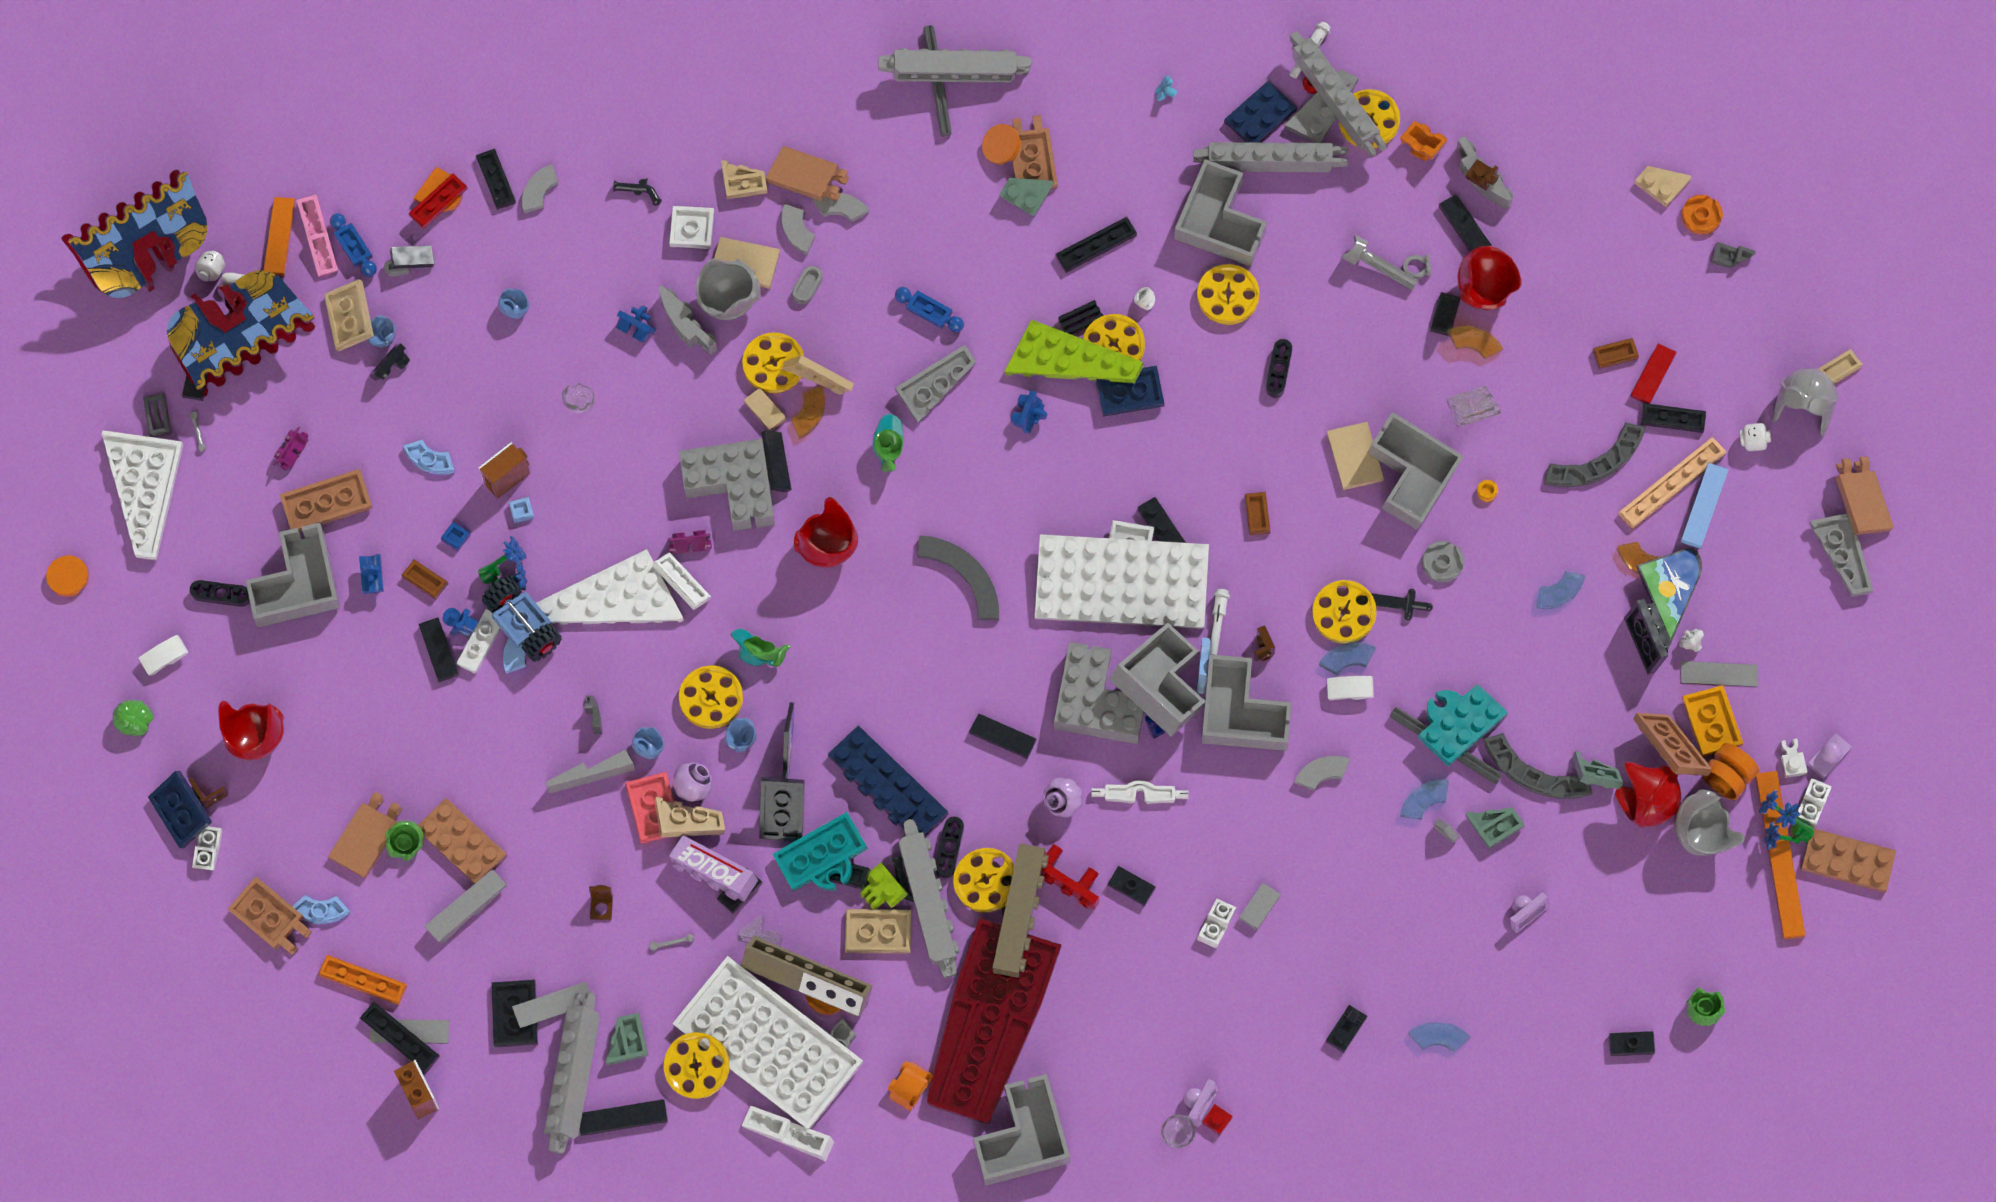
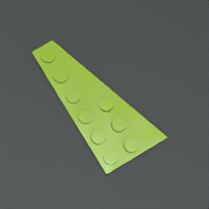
(1065, 356)

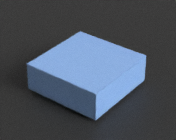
(521, 510)

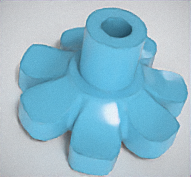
(1165, 89)

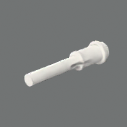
(1322, 29)
(1221, 598)

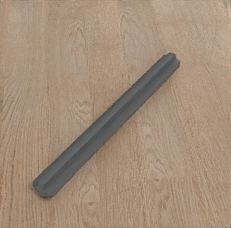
(938, 87)
(1467, 758)

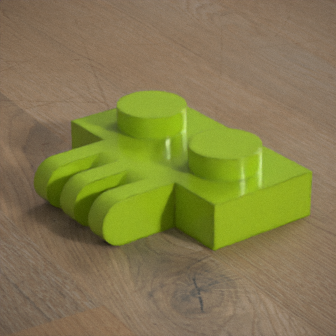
(882, 888)

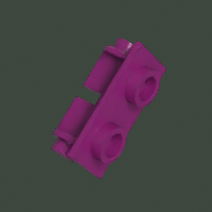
(294, 441)
(681, 542)

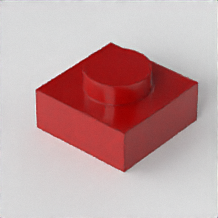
(1217, 1119)

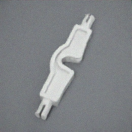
(1152, 793)

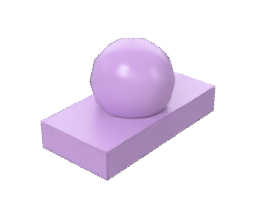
(1829, 755)
(1527, 910)
(1200, 1101)

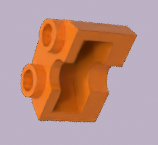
(1422, 142)
(909, 1085)

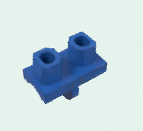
(626, 320)
(1031, 412)
(371, 574)
(461, 623)

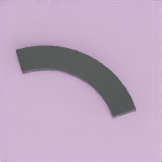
(1601, 466)
(968, 568)
(1530, 778)

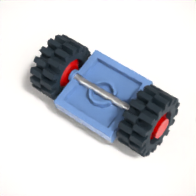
(521, 619)

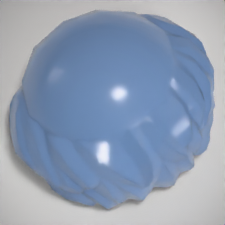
(513, 303)
(383, 330)
(740, 734)
(648, 743)

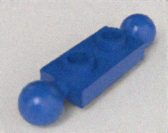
(353, 245)
(929, 309)

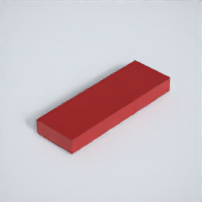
(438, 201)
(1653, 374)

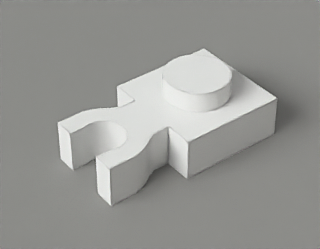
(1792, 762)

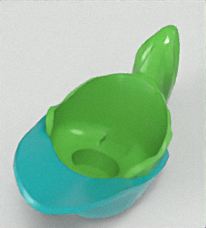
(888, 441)
(757, 651)

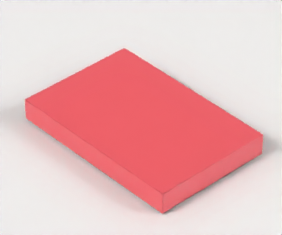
(642, 797)

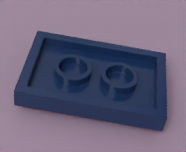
(1260, 114)
(1131, 397)
(179, 809)

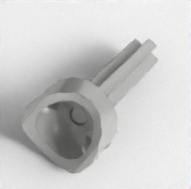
(1359, 253)

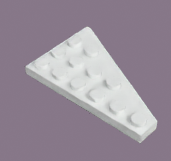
(145, 482)
(621, 593)

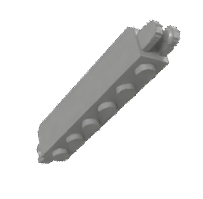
(954, 66)
(1336, 94)
(1273, 156)
(927, 899)
(572, 1072)

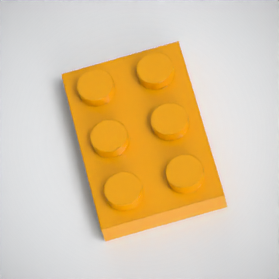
(1712, 720)

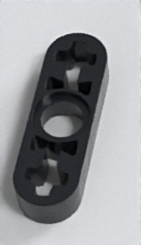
(1285, 361)
(204, 596)
(952, 862)

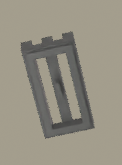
(159, 431)

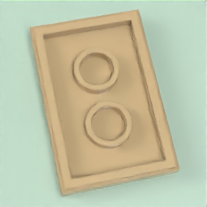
(760, 258)
(348, 315)
(1351, 458)
(878, 931)

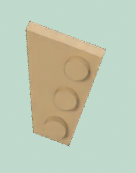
(818, 374)
(681, 820)

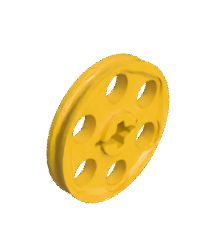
(1379, 116)
(1219, 294)
(1117, 334)
(765, 356)
(1348, 620)
(710, 706)
(977, 874)
(686, 1061)

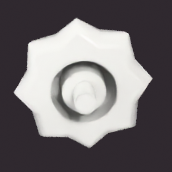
(1692, 640)

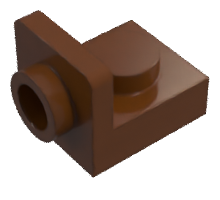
(1482, 175)
(1265, 643)

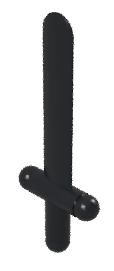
(1407, 604)

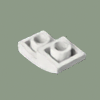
(163, 654)
(1350, 687)
(1813, 802)
(207, 848)
(1216, 923)

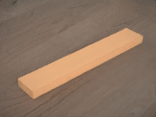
(1672, 483)

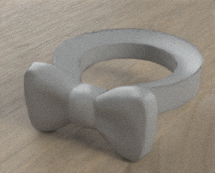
(1426, 260)

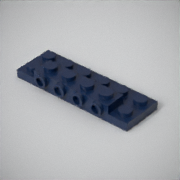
(886, 782)

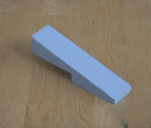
(1704, 505)

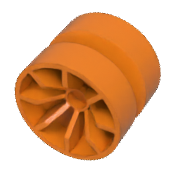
(1731, 771)

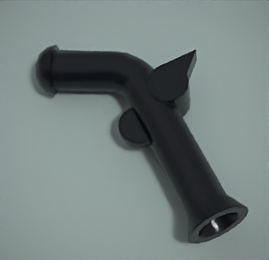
(638, 189)
(901, 876)

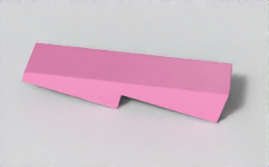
(317, 235)

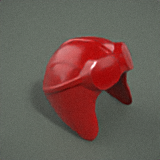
(1487, 278)
(827, 537)
(251, 730)
(1654, 794)

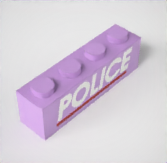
(713, 868)

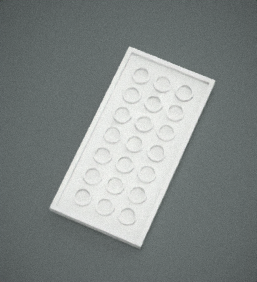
(1121, 581)
(770, 1043)

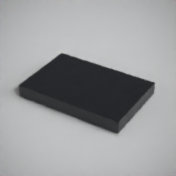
(505, 1024)

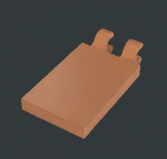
(1035, 154)
(806, 174)
(1863, 497)
(365, 837)
(268, 915)

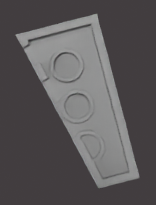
(1315, 117)
(933, 383)
(1844, 552)

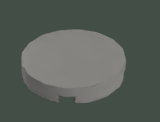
(1443, 561)

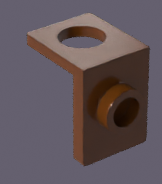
(208, 801)
(604, 895)

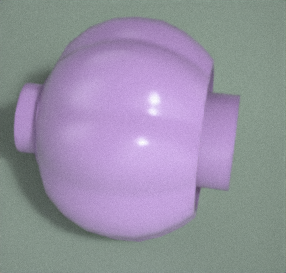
(692, 781)
(1063, 797)

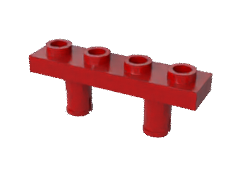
(1067, 885)

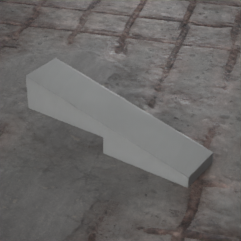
(581, 775)
(465, 906)

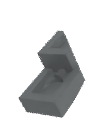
(1730, 256)
(591, 707)

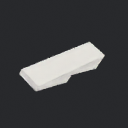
(788, 1133)

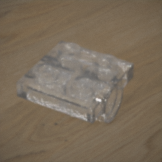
(1472, 406)

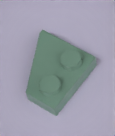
(1026, 193)
(1596, 772)
(1495, 825)
(628, 1040)

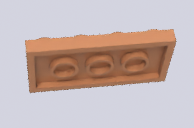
(326, 500)
(1672, 744)
(461, 841)
(1849, 860)

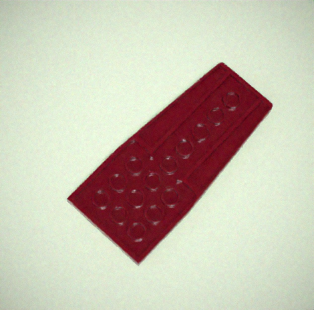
(988, 1025)

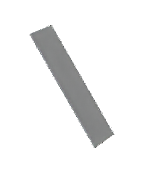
(1719, 673)
(548, 1005)
(426, 1030)

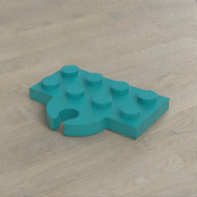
(1460, 722)
(822, 854)

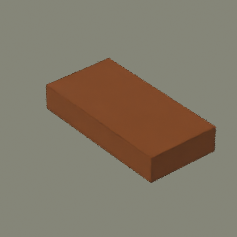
(1615, 353)
(1257, 513)
(424, 579)

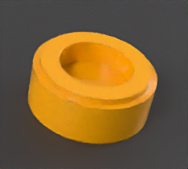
(1487, 490)

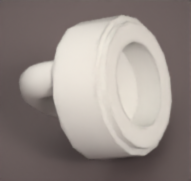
(1145, 298)

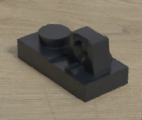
(396, 357)
(1346, 1028)

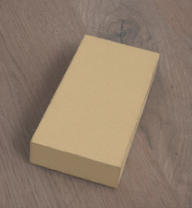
(1841, 366)
(764, 409)

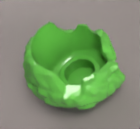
(132, 717)
(404, 840)
(1705, 1007)

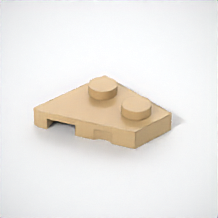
(742, 181)
(1662, 184)

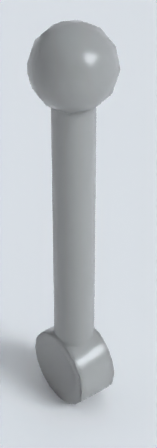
(194, 417)
(654, 946)

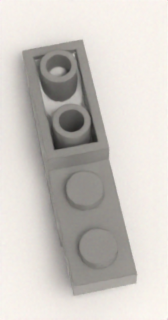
(1498, 193)
(682, 321)

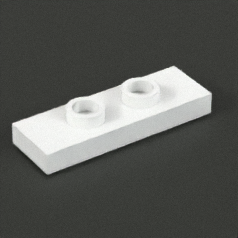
(681, 581)
(479, 643)

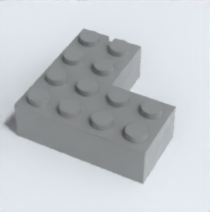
(1212, 223)
(1424, 468)
(734, 470)
(302, 589)
(1153, 682)
(1085, 703)
(1235, 718)
(1032, 1143)

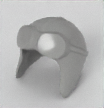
(727, 288)
(1809, 391)
(1704, 825)

